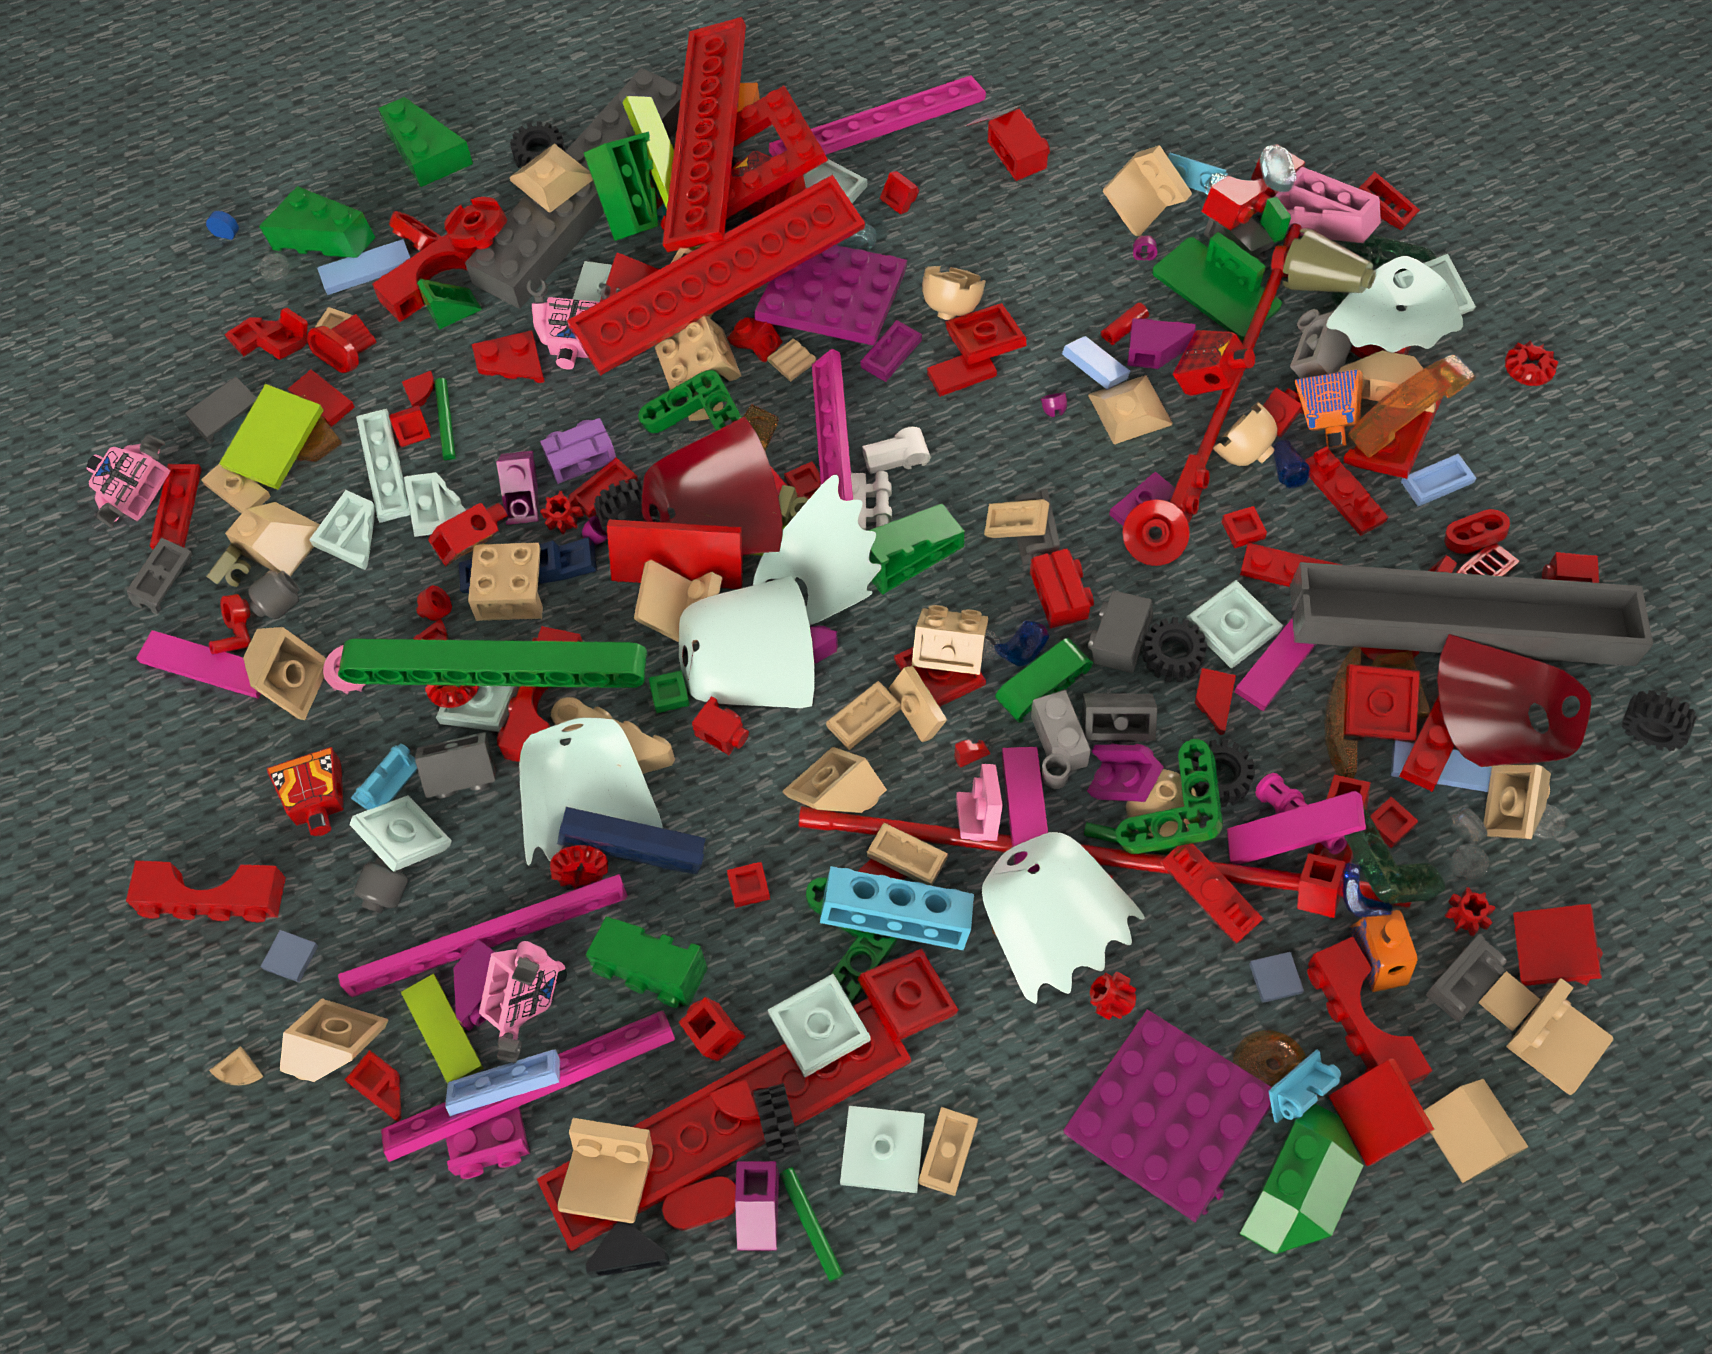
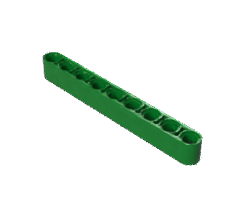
(493, 663)

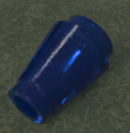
(1290, 465)

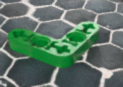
(706, 399)
(1193, 808)
(863, 945)

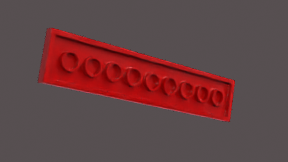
(705, 136)
(715, 274)
(699, 1138)

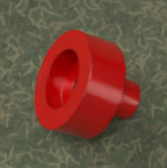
(433, 603)

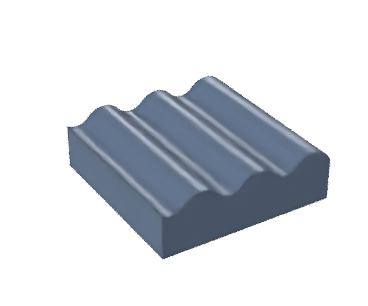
(289, 956)
(1276, 977)

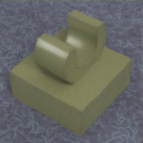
(790, 503)
(226, 565)

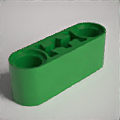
(1044, 676)

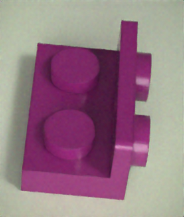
(1125, 772)

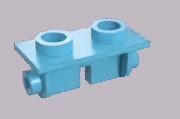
(1194, 172)
(387, 778)
(1294, 1092)

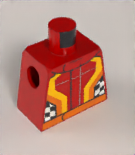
(458, 537)
(310, 789)

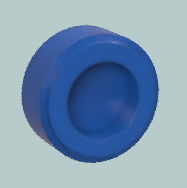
(222, 225)

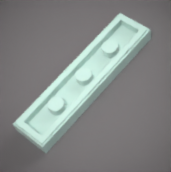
(383, 465)

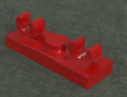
(1345, 492)
(1211, 891)

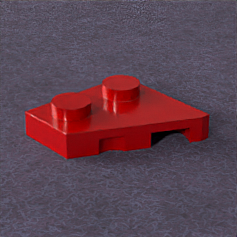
(509, 357)

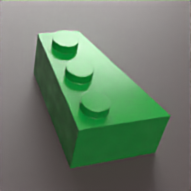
(424, 142)
(623, 184)
(317, 224)
(913, 545)
(647, 962)

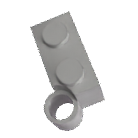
(1320, 348)
(1060, 737)

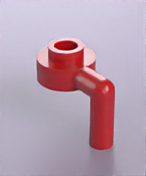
(234, 613)

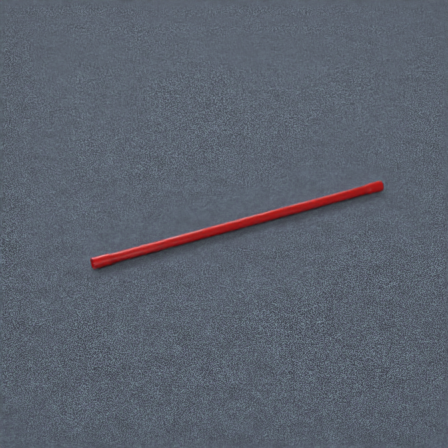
(833, 820)

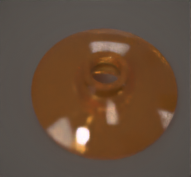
(1267, 1044)

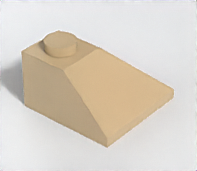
(551, 178)
(1130, 409)
(273, 536)
(284, 669)
(837, 783)
(1516, 800)
(327, 1039)

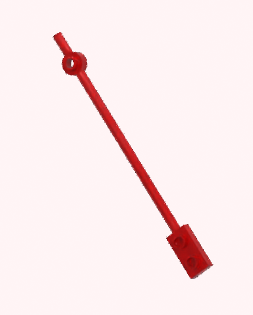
(1195, 475)

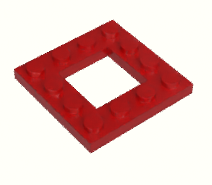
(801, 155)

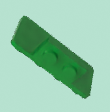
(1217, 281)

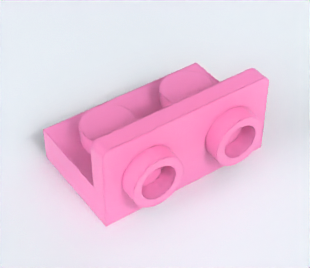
(981, 810)

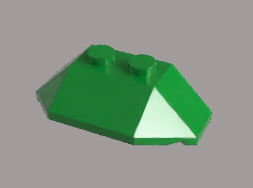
(1305, 1184)

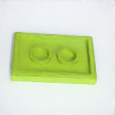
(271, 436)

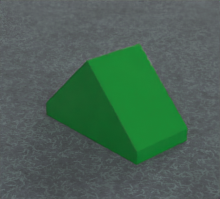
(447, 302)

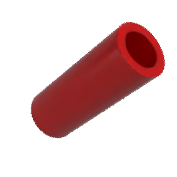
(1122, 325)

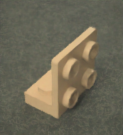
(1145, 189)
(695, 350)
(505, 582)
(667, 594)
(949, 640)
(1560, 1040)
(606, 1170)

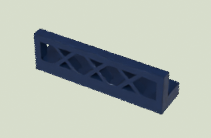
(632, 840)

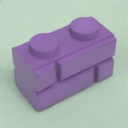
(578, 450)

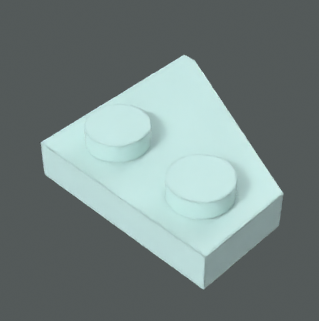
(430, 502)
(347, 530)

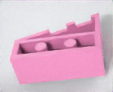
(1331, 207)

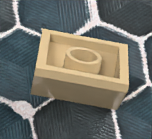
(1473, 1130)

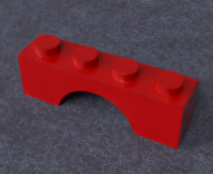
(1237, 200)
(399, 287)
(523, 708)
(1323, 872)
(249, 893)
(1340, 975)

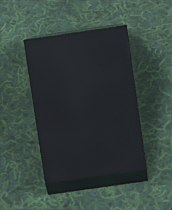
(625, 1251)

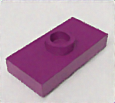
(891, 350)
(1150, 489)

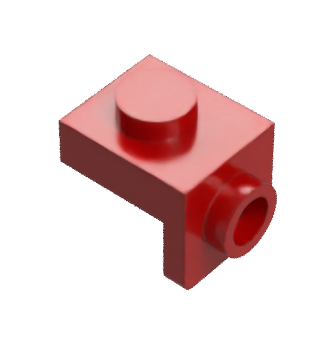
(756, 336)
(285, 337)
(1283, 408)

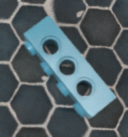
(897, 908)

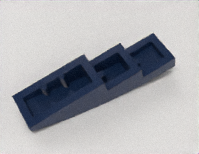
(555, 562)

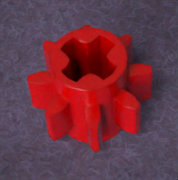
(559, 504)
(1464, 918)
(1113, 995)

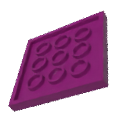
(835, 294)
(1170, 1115)

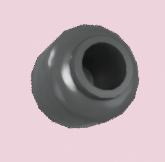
(273, 594)
(380, 886)

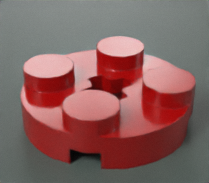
(475, 224)

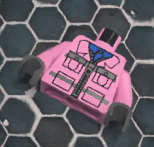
(552, 326)
(127, 479)
(517, 989)

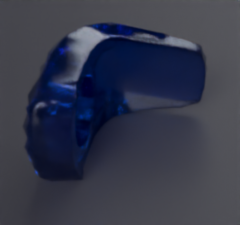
(1024, 644)
(1354, 899)

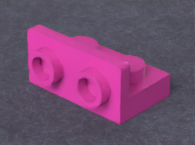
(488, 1143)

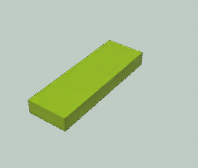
(441, 1029)

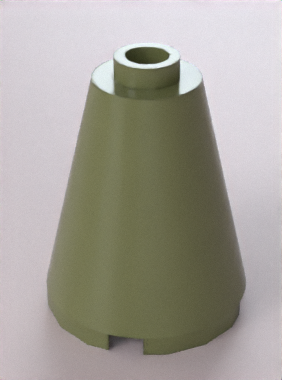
(1325, 266)

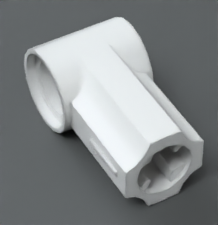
(904, 450)

